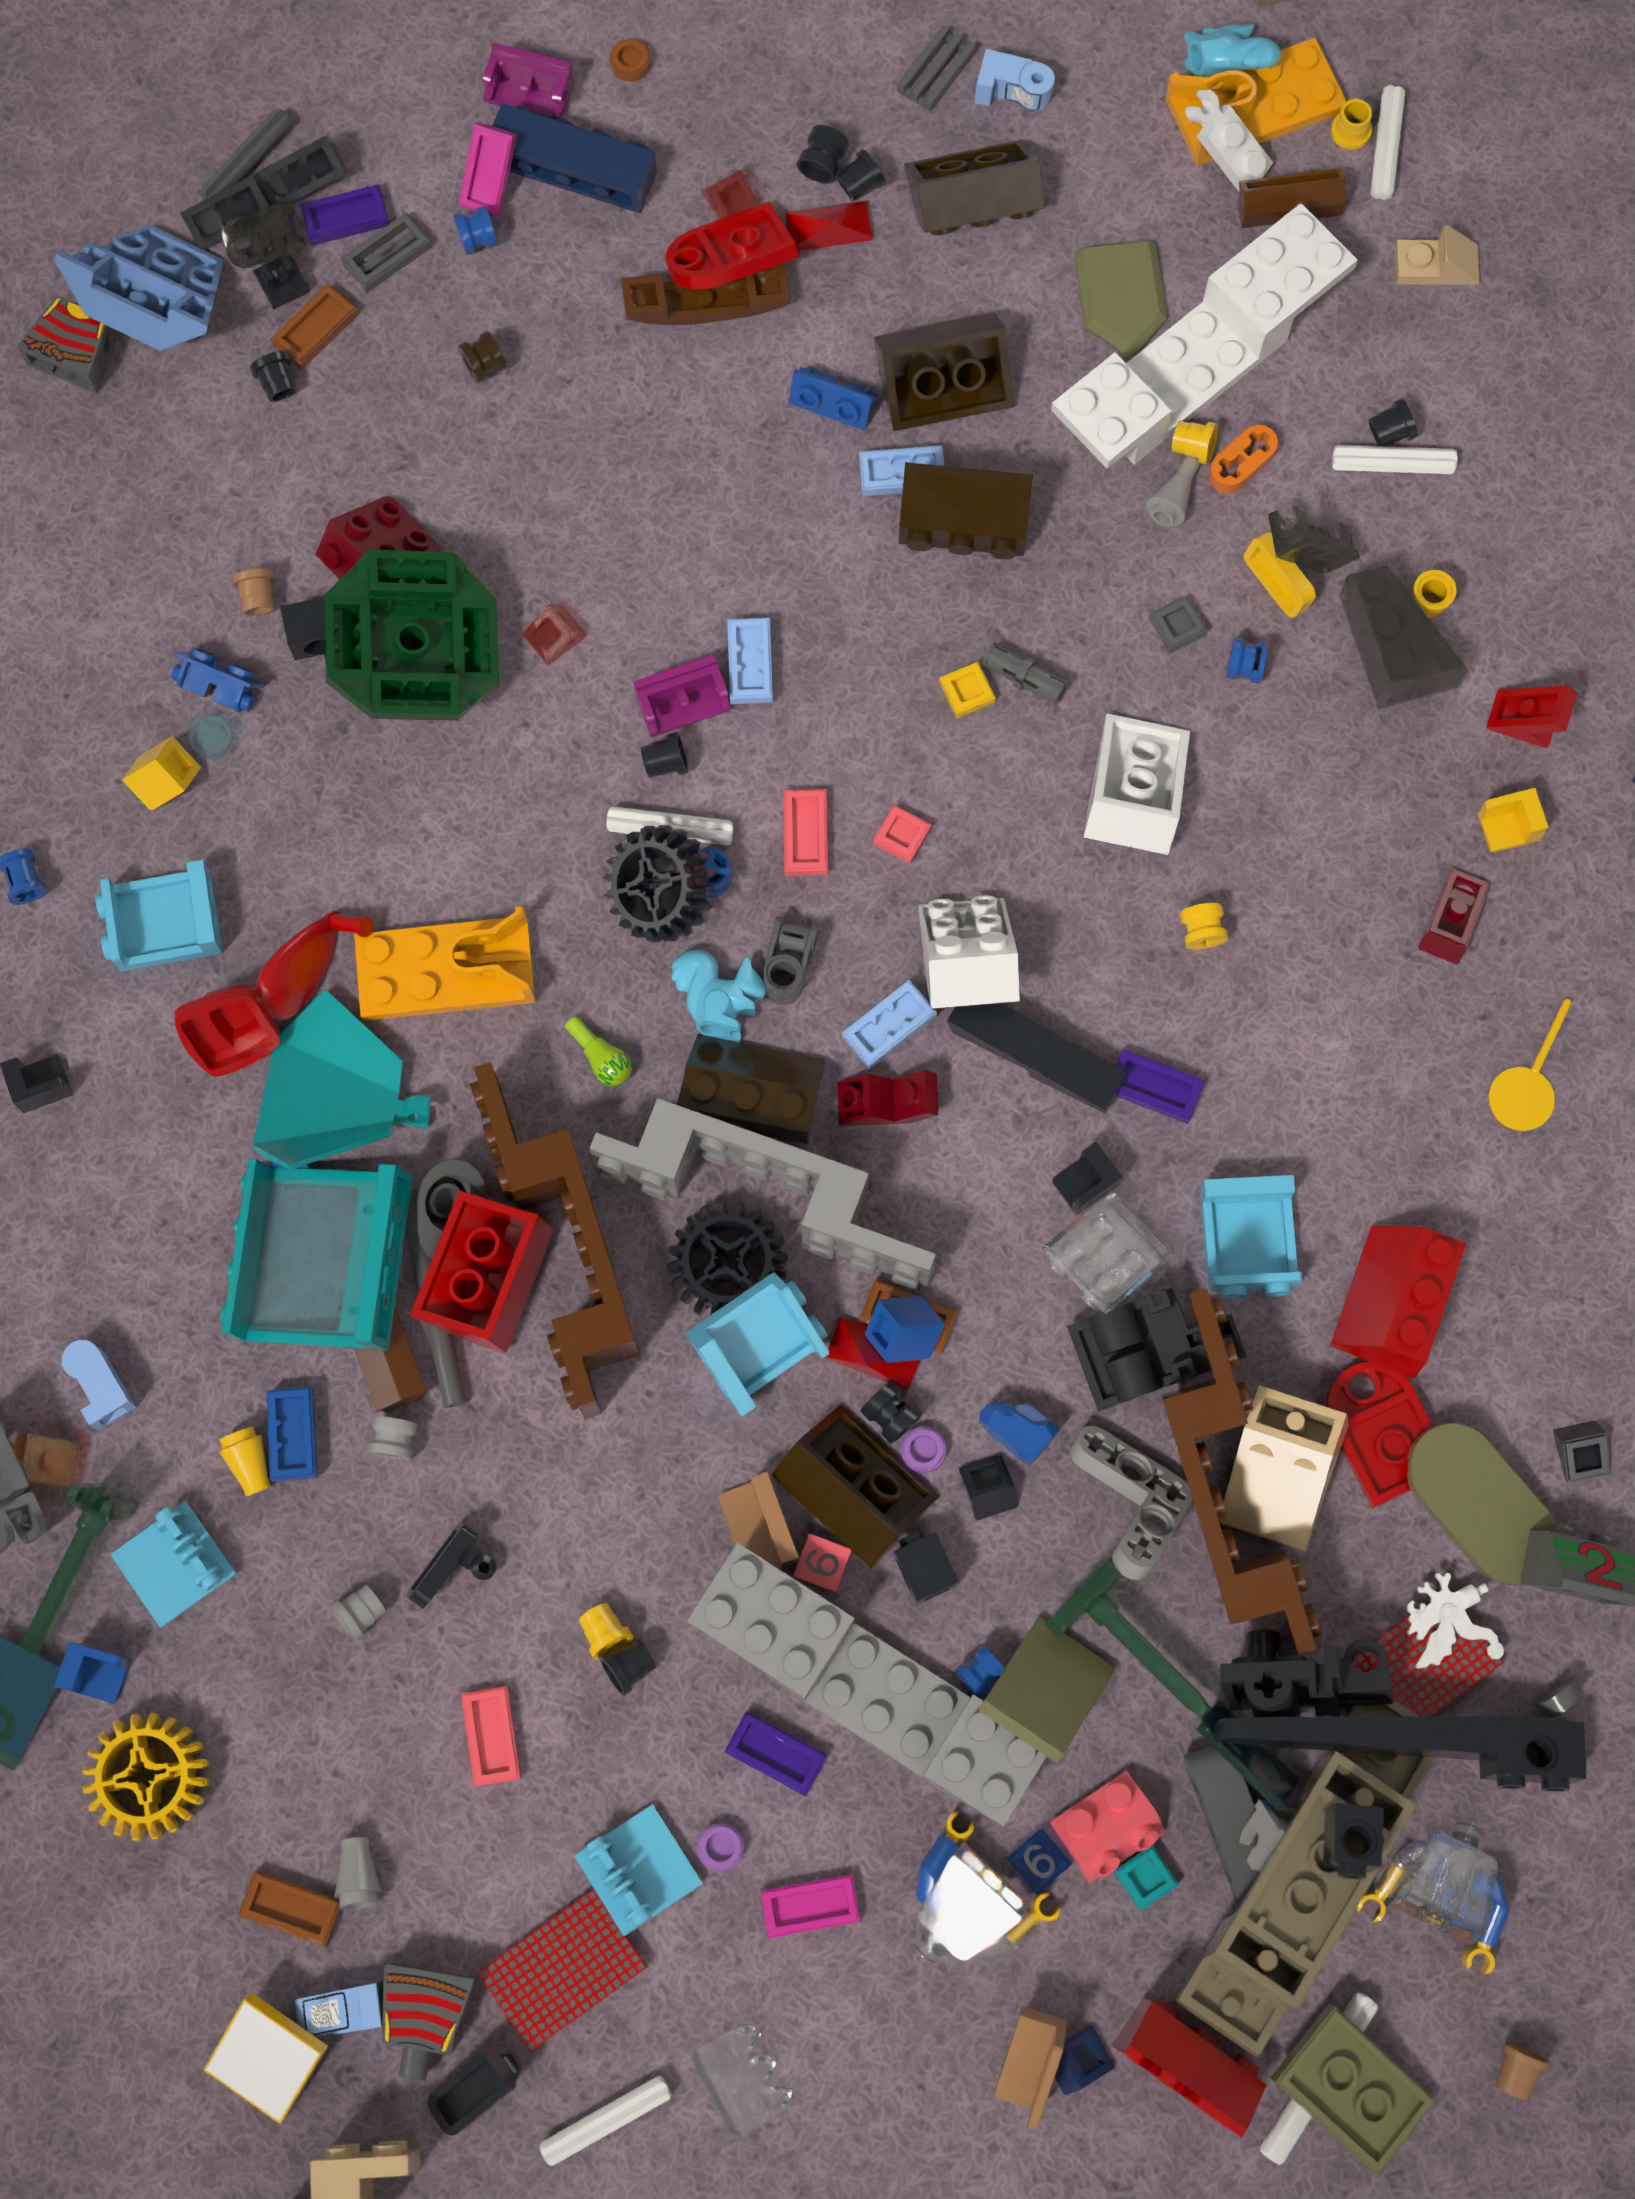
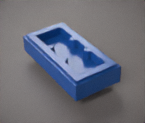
(292, 1434)

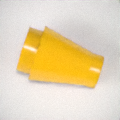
(246, 1459)

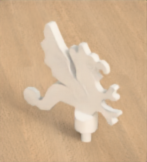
(1449, 1611)

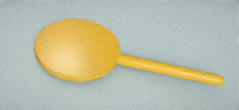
(1522, 1095)

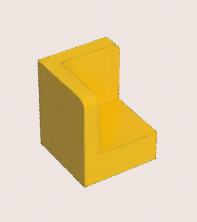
(161, 773)
(1513, 820)

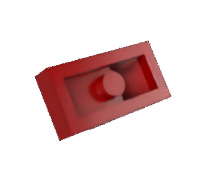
(1532, 713)

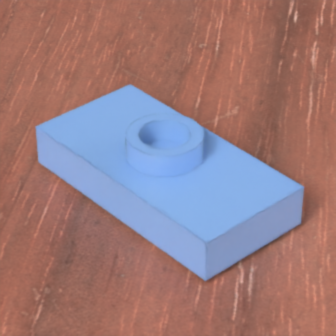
(884, 469)
(750, 661)
(889, 1024)

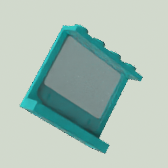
(317, 1256)

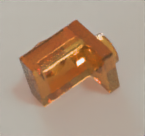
(47, 1459)

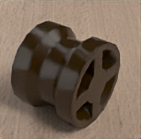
(482, 356)

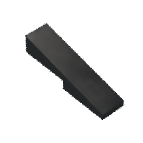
(275, 184)
(1040, 1052)

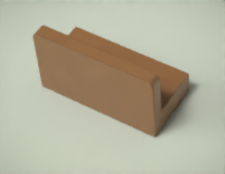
(758, 1521)
(1031, 2062)

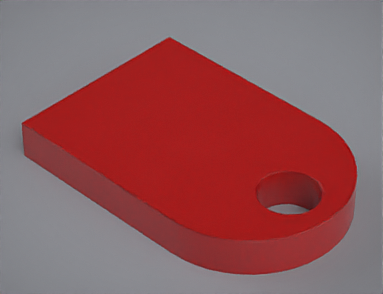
(730, 249)
(1379, 1429)

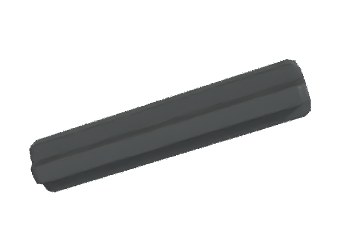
(248, 153)

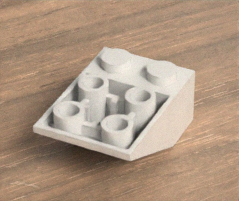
(969, 952)

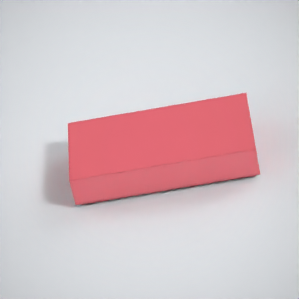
(805, 832)
(491, 1736)

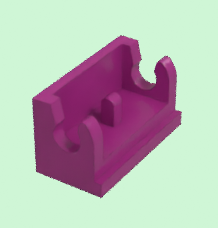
(528, 81)
(682, 696)

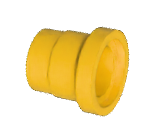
(1348, 134)
(1196, 440)
(1439, 584)
(604, 1631)

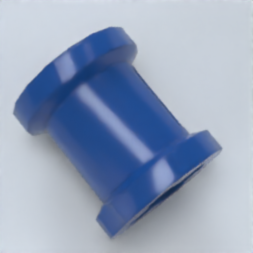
(21, 876)

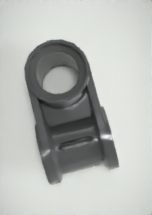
(789, 953)

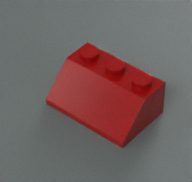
(482, 1271)
(1398, 1297)

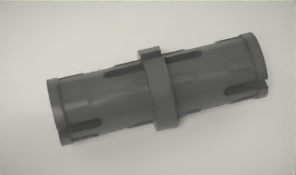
(1025, 673)

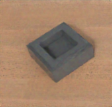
(1178, 624)

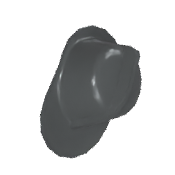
(437, 1195)

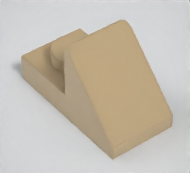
(1438, 262)

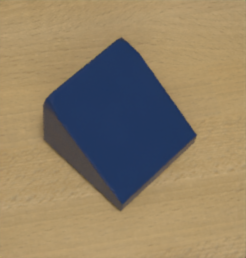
(1082, 2061)

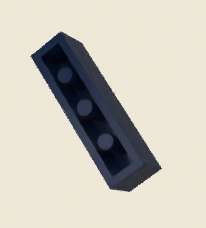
(578, 158)

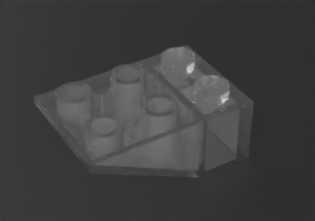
(1108, 1254)

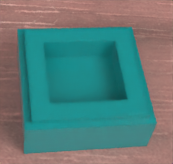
(1146, 1878)

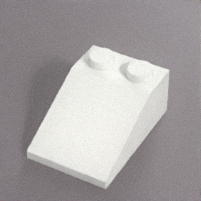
(1137, 784)

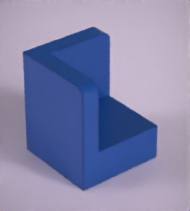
(904, 1329)
(92, 1673)

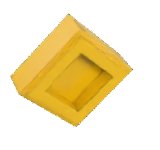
(967, 690)

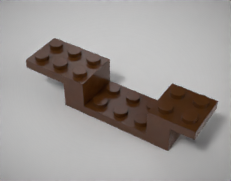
(539, 1174)
(1261, 1583)

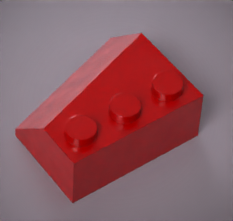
(1192, 2064)

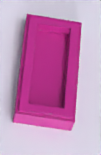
(487, 168)
(810, 1906)

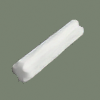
(1387, 142)
(1394, 459)
(699, 828)
(605, 2120)

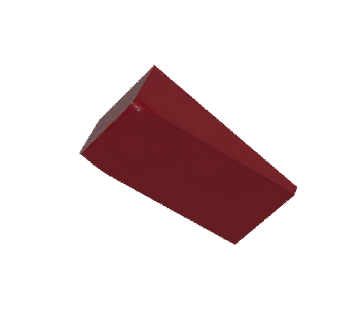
(1454, 916)

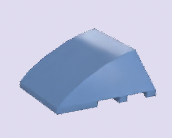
(145, 285)

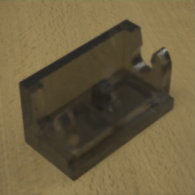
(1310, 545)

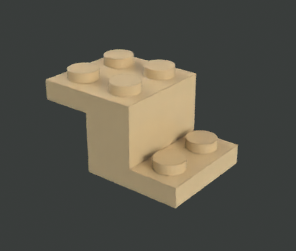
(349, 2173)

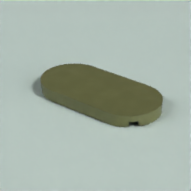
(1476, 1499)

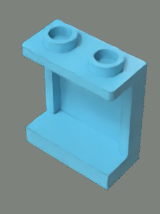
(159, 919)
(1249, 1236)
(757, 1339)

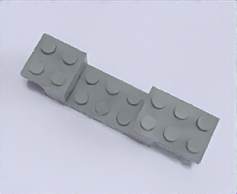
(834, 1208)
(865, 1685)

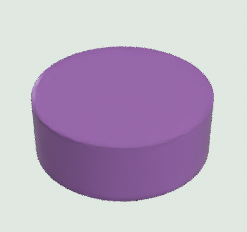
(923, 1450)
(720, 1847)

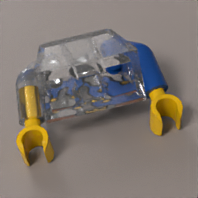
(1449, 1888)
(970, 1904)

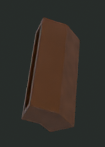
(1272, 198)
(392, 1374)

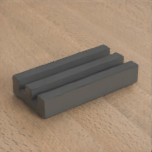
(953, 43)
(393, 265)

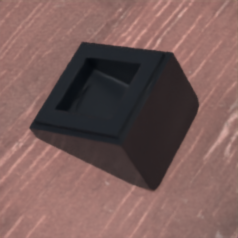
(1582, 1450)
(989, 1487)

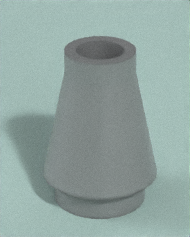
(357, 1878)

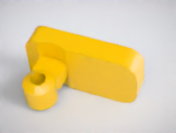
(1279, 577)

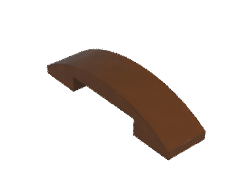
(666, 303)

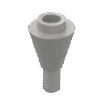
(1170, 502)

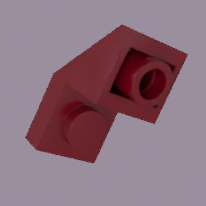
(886, 1100)

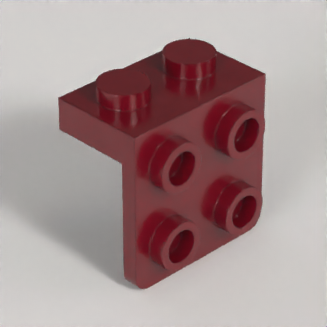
(373, 526)

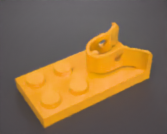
(1267, 101)
(445, 968)

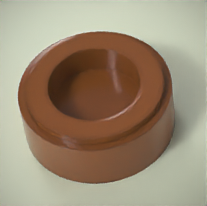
(630, 60)

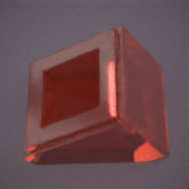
(729, 195)
(554, 633)

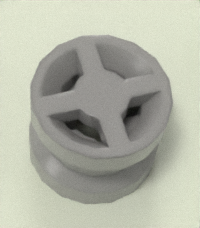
(392, 1438)

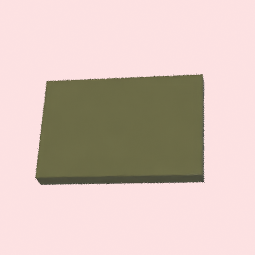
(1047, 1690)
(1353, 2089)

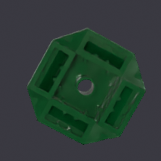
(420, 599)

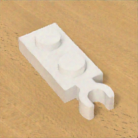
(1228, 140)

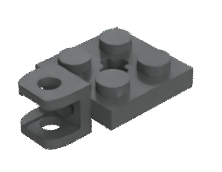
(13, 1505)

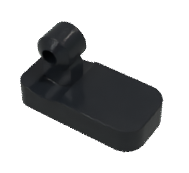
(454, 1550)
(473, 2090)

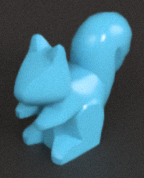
(1228, 50)
(716, 1001)

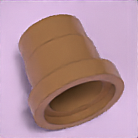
(255, 590)
(1520, 2071)

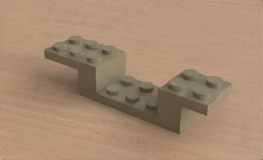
(1296, 1908)

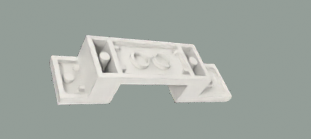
(1236, 327)

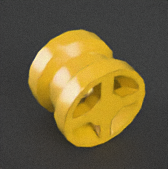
(1203, 926)

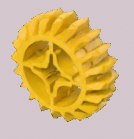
(140, 1757)

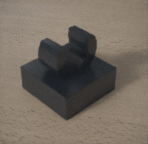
(281, 281)

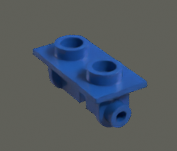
(821, 394)
(201, 671)

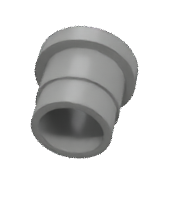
(357, 1612)

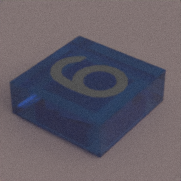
(1038, 1861)

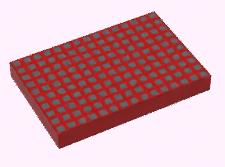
(1434, 1687)
(562, 1970)

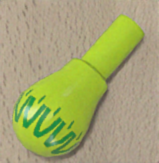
(608, 1062)

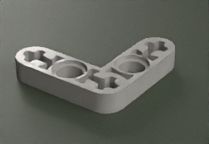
(1152, 1502)

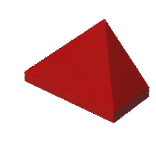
(829, 225)
(855, 1351)

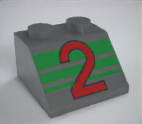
(1580, 1567)

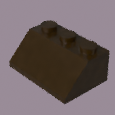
(975, 187)
(945, 371)
(964, 510)
(753, 1087)
(855, 1485)

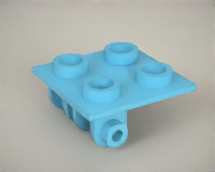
(173, 1563)
(638, 1870)

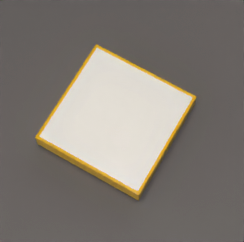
(265, 2058)

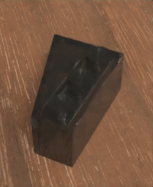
(1396, 640)

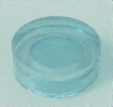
(211, 738)

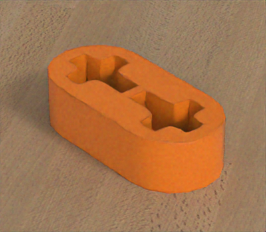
(1249, 465)

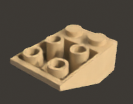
(1283, 1468)

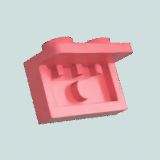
(1108, 1827)

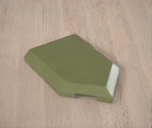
(1121, 294)

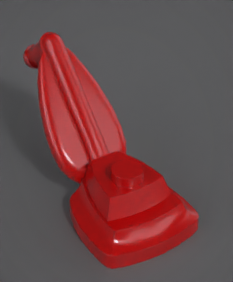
(239, 1021)

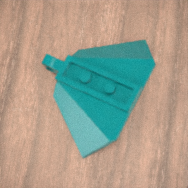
(331, 1089)

